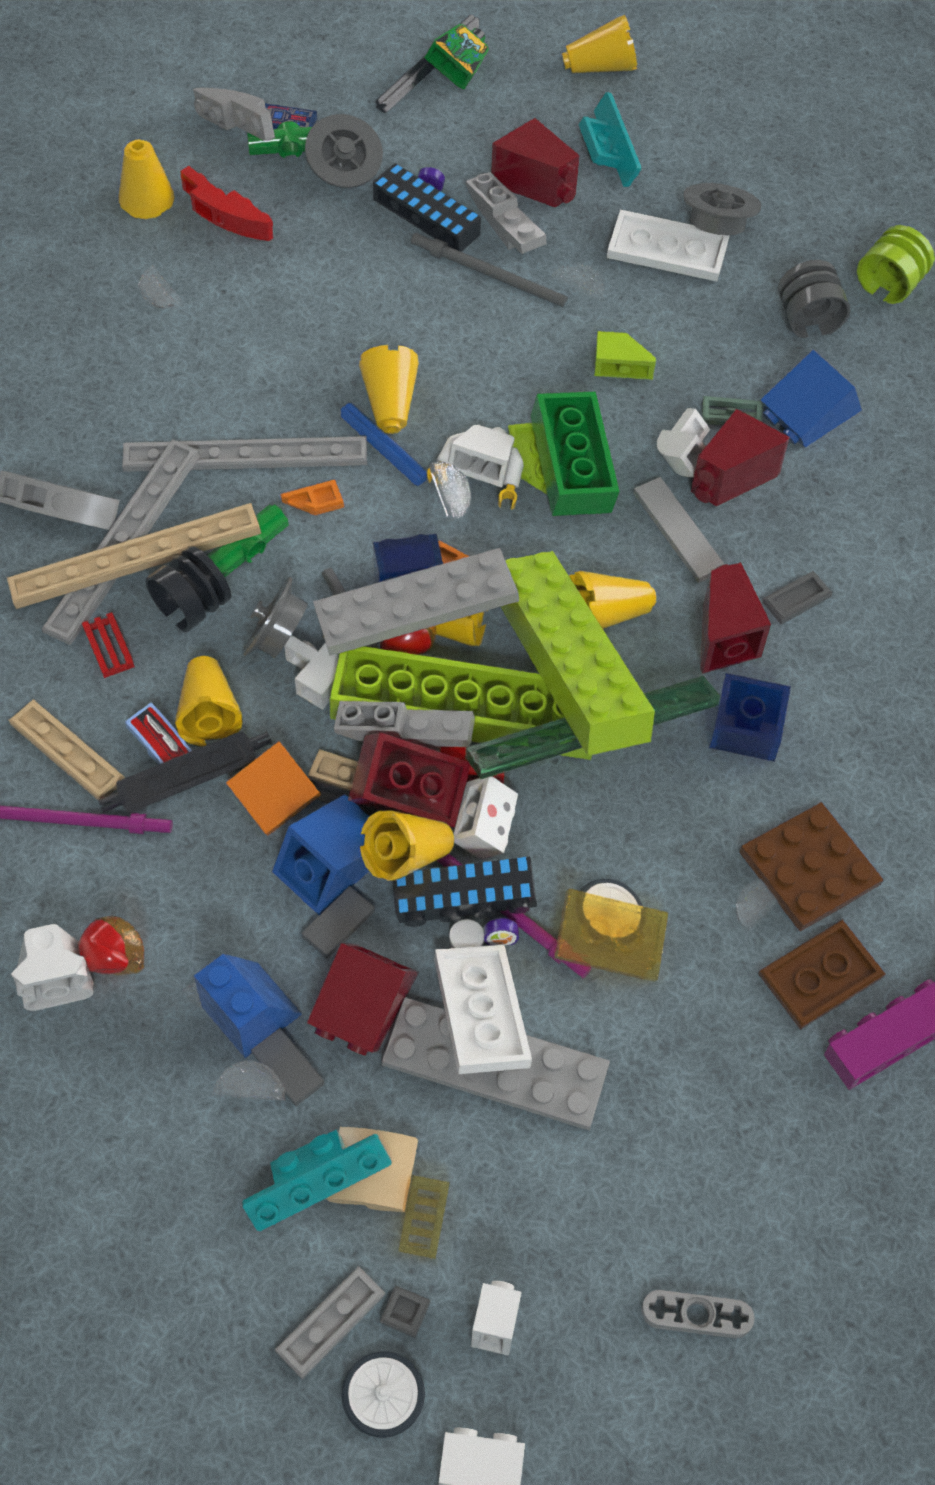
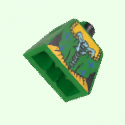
(458, 54)

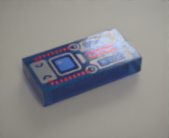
(282, 114)

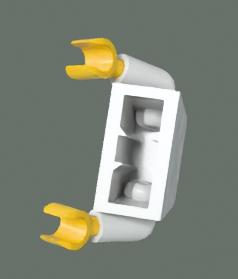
(487, 457)

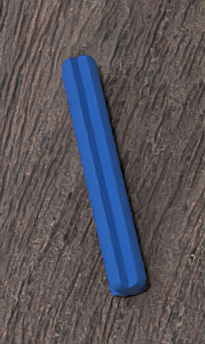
(384, 444)

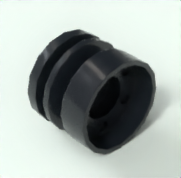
(190, 585)

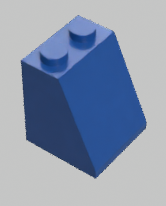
(810, 400)
(323, 853)
(243, 1001)

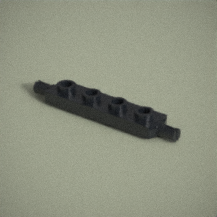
(185, 772)

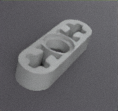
(708, 1302)

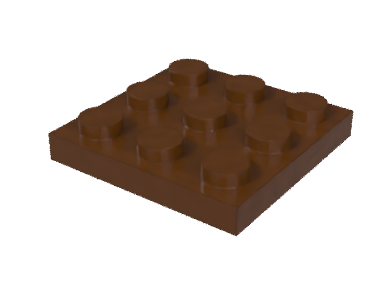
(811, 866)

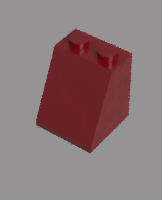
(536, 164)
(738, 459)
(732, 621)
(360, 998)

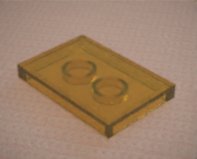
(611, 935)

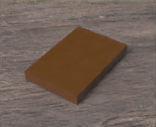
(821, 974)

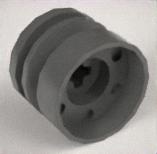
(813, 297)

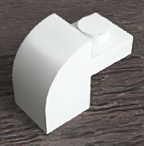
(684, 442)
(317, 672)

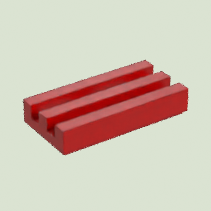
(99, 624)

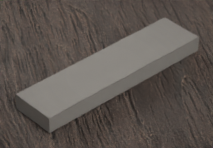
(678, 528)

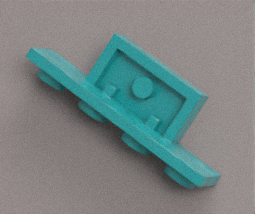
(609, 140)
(314, 1174)

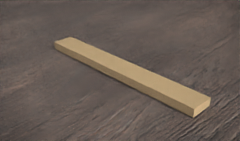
(132, 556)

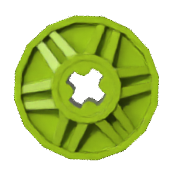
(896, 263)

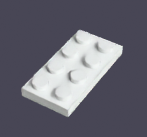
(667, 245)
(482, 1009)

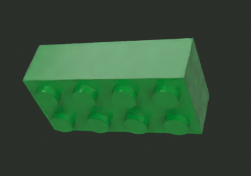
(574, 453)

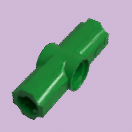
(288, 141)
(232, 555)

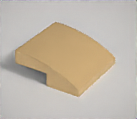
(389, 1187)

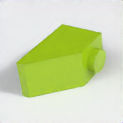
(622, 357)

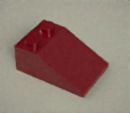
(409, 779)

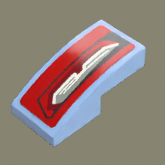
(156, 734)

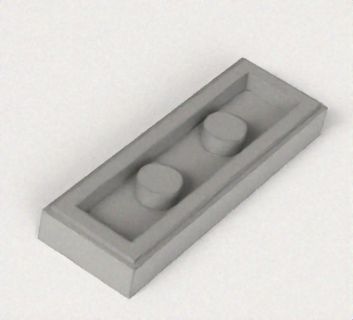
(330, 1322)

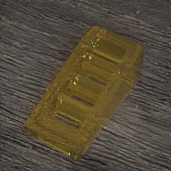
(430, 1185)

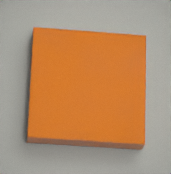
(273, 788)

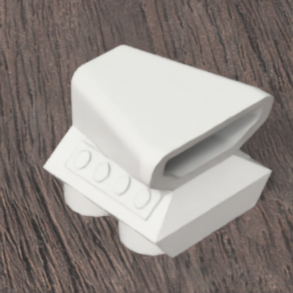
(51, 969)

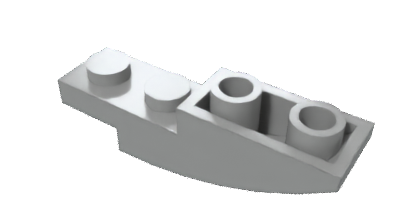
(233, 110)
(502, 213)
(57, 500)
(419, 727)

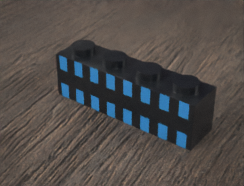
(426, 207)
(465, 891)

